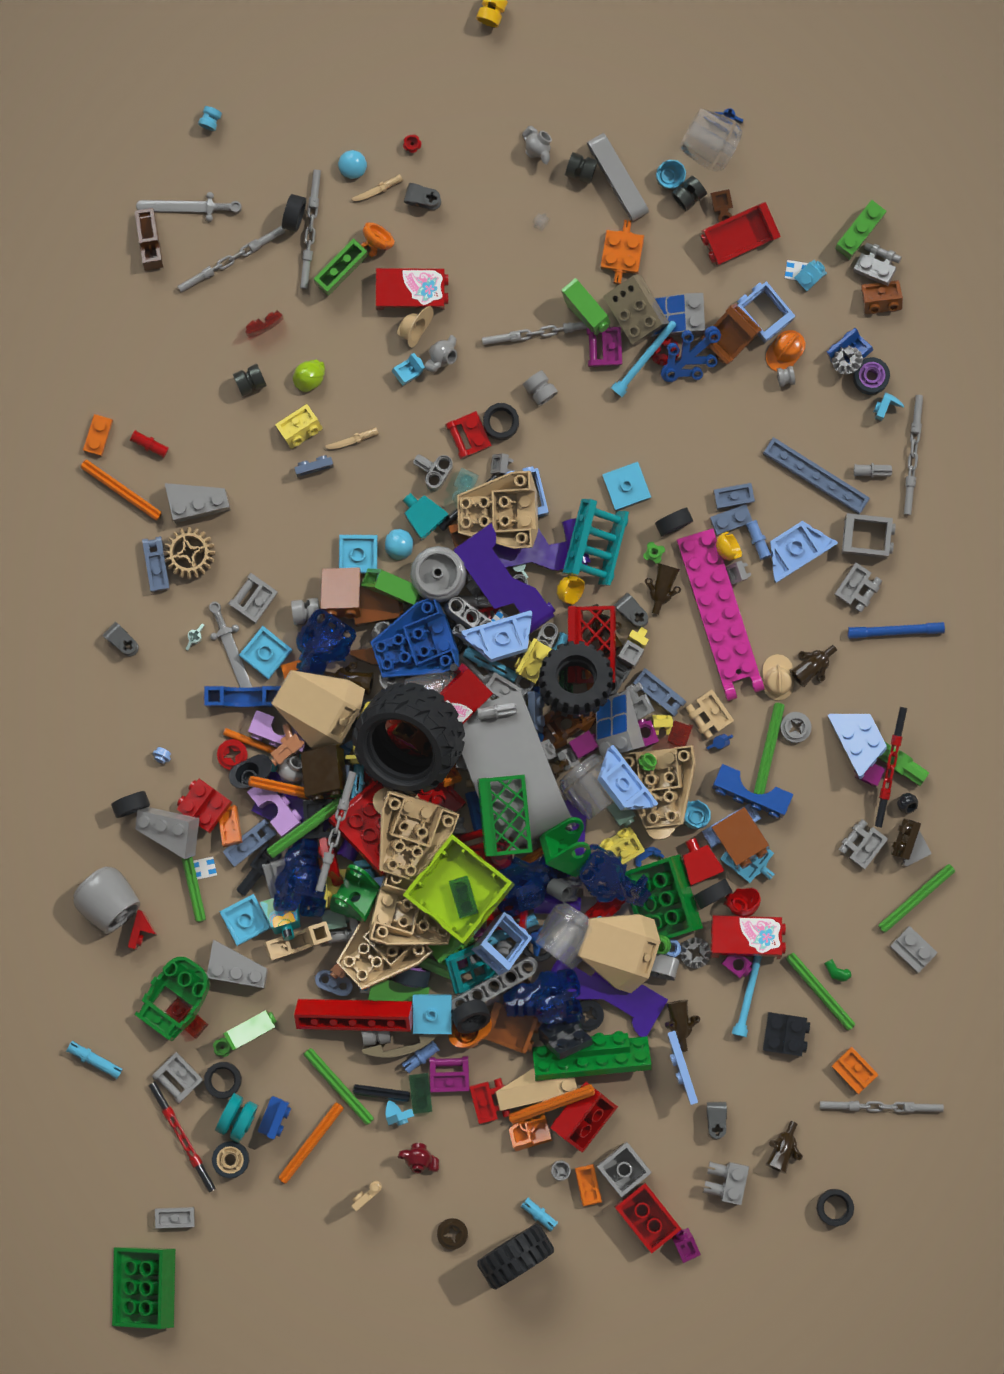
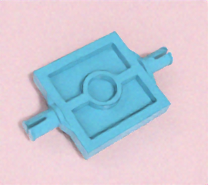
(755, 868)

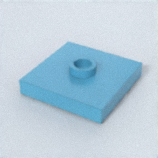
(626, 486)
(358, 551)
(265, 652)
(245, 919)
(432, 1014)

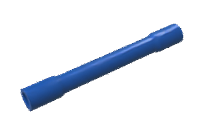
(928, 628)

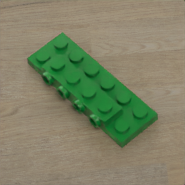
(606, 1056)

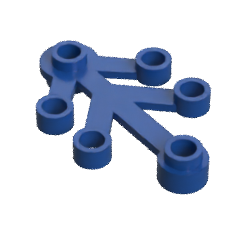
(689, 356)

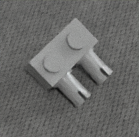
(734, 1185)

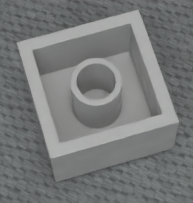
(624, 1169)

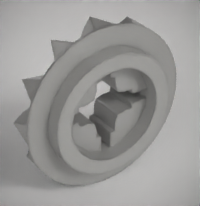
(842, 366)
(795, 736)
(686, 955)

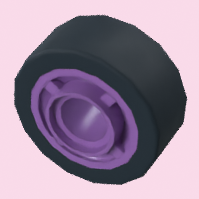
(868, 386)
(413, 977)

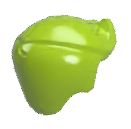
(309, 375)

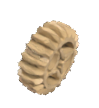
(197, 550)

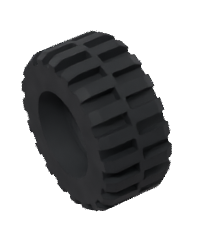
(581, 656)
(515, 1256)

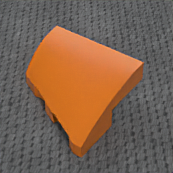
(530, 1132)

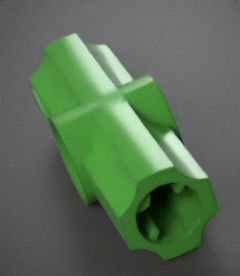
(905, 766)

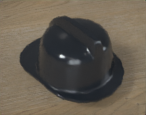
(258, 766)

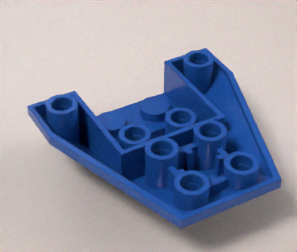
(416, 642)

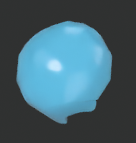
(352, 164)
(671, 174)
(399, 544)
(697, 815)

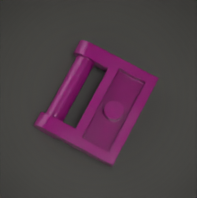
(610, 345)
(449, 1080)

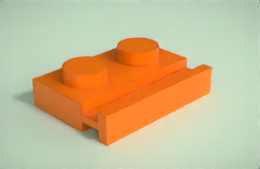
(854, 1070)

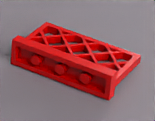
(576, 631)

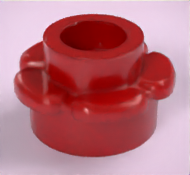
(412, 148)

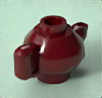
(503, 861)
(419, 1159)

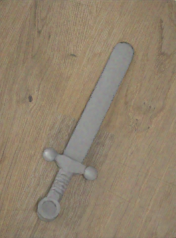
(190, 206)
(230, 646)

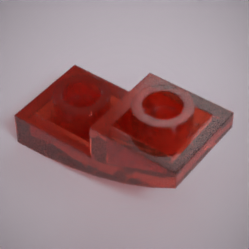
(257, 327)
(179, 1011)

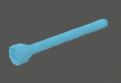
(621, 386)
(740, 1028)

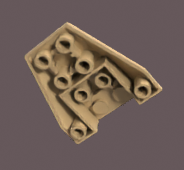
(506, 504)
(319, 706)
(667, 783)
(412, 833)
(401, 922)
(622, 949)
(374, 962)

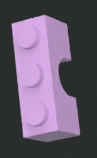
(262, 727)
(286, 818)

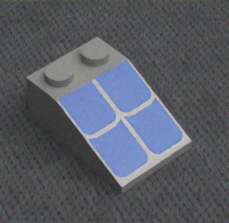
(685, 311)
(618, 725)

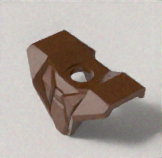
(558, 735)

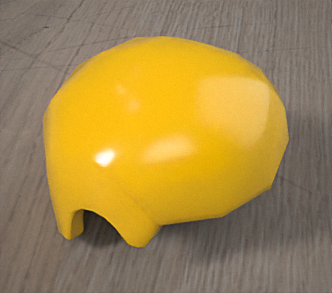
(728, 547)
(570, 589)

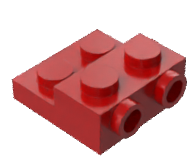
(204, 804)

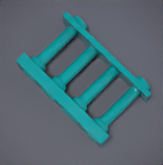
(579, 546)

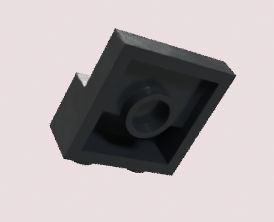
(786, 1034)
(564, 1038)

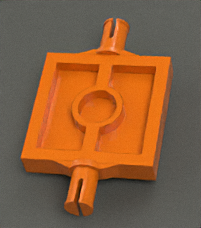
(622, 251)

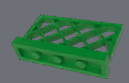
(487, 816)

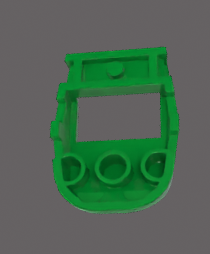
(184, 979)

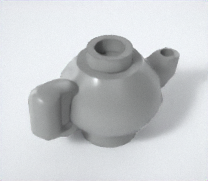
(537, 144)
(441, 354)
(291, 771)

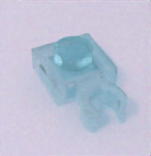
(465, 481)

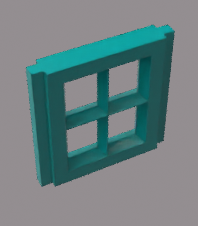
(455, 972)

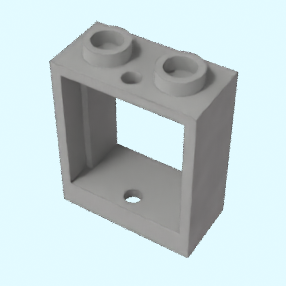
(848, 533)

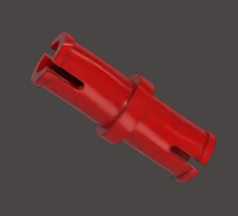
(149, 444)

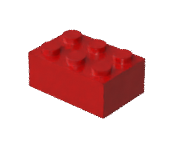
(584, 1119)
(648, 1217)

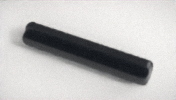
(383, 1093)

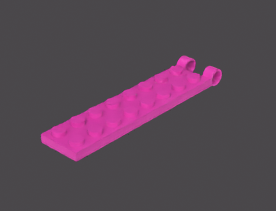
(719, 611)

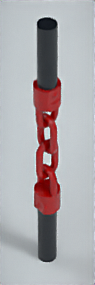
(885, 792)
(194, 1160)

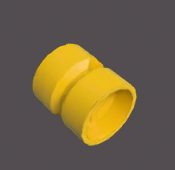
(490, 12)

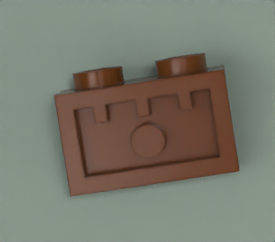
(881, 297)

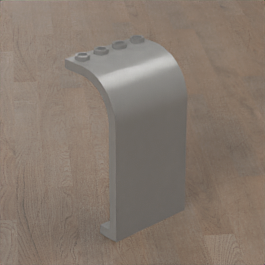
(508, 749)

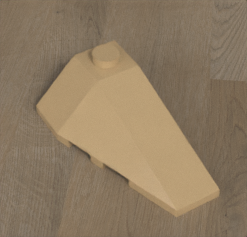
(528, 1091)

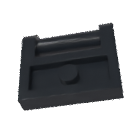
(309, 810)

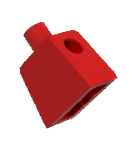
(700, 862)

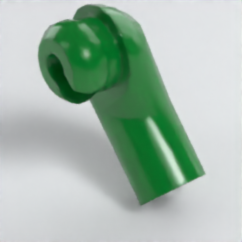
(836, 973)

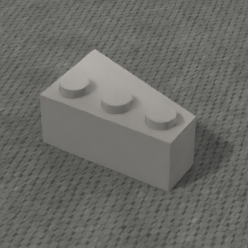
(195, 501)
(170, 830)
(234, 967)

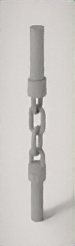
(312, 204)
(253, 245)
(516, 335)
(915, 429)
(342, 805)
(908, 1107)

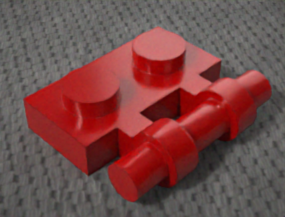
(484, 1102)

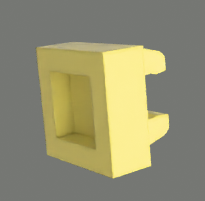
(638, 638)
(662, 721)

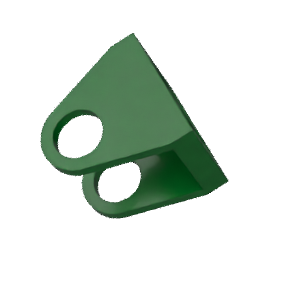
(560, 847)
(354, 885)

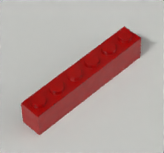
(354, 1015)

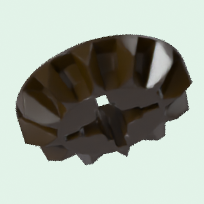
(460, 1238)

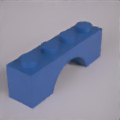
(239, 697)
(729, 783)

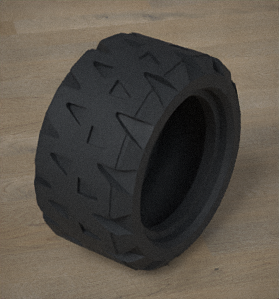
(385, 760)

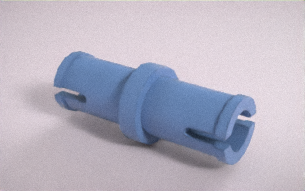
(758, 539)
(420, 1056)

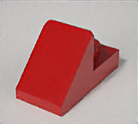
(141, 924)

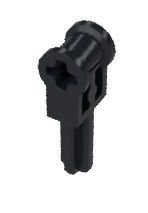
(256, 871)

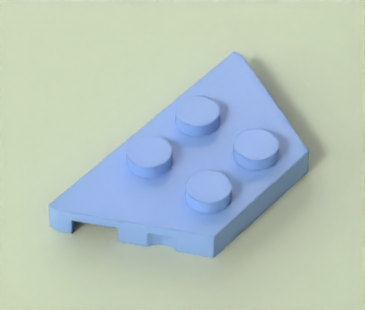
(797, 548)
(501, 637)
(859, 739)
(623, 783)
(683, 1075)

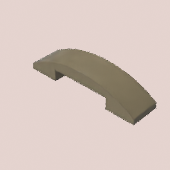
(377, 1050)

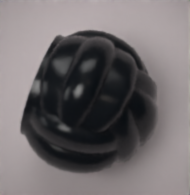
(907, 803)

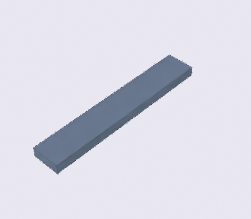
(816, 475)

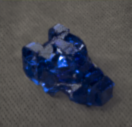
(322, 643)
(611, 871)
(299, 880)
(529, 886)
(546, 998)

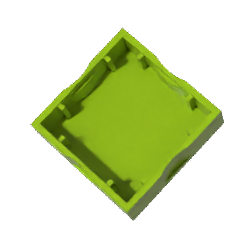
(434, 895)

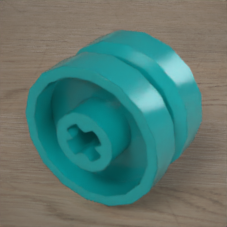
(239, 1119)

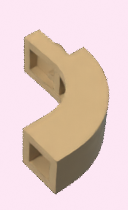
(303, 940)

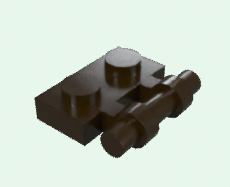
(906, 839)

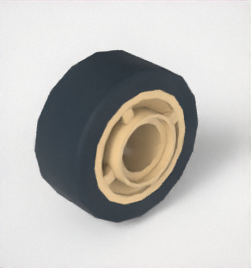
(219, 1159)

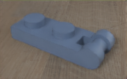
(156, 564)
(659, 692)
(250, 844)

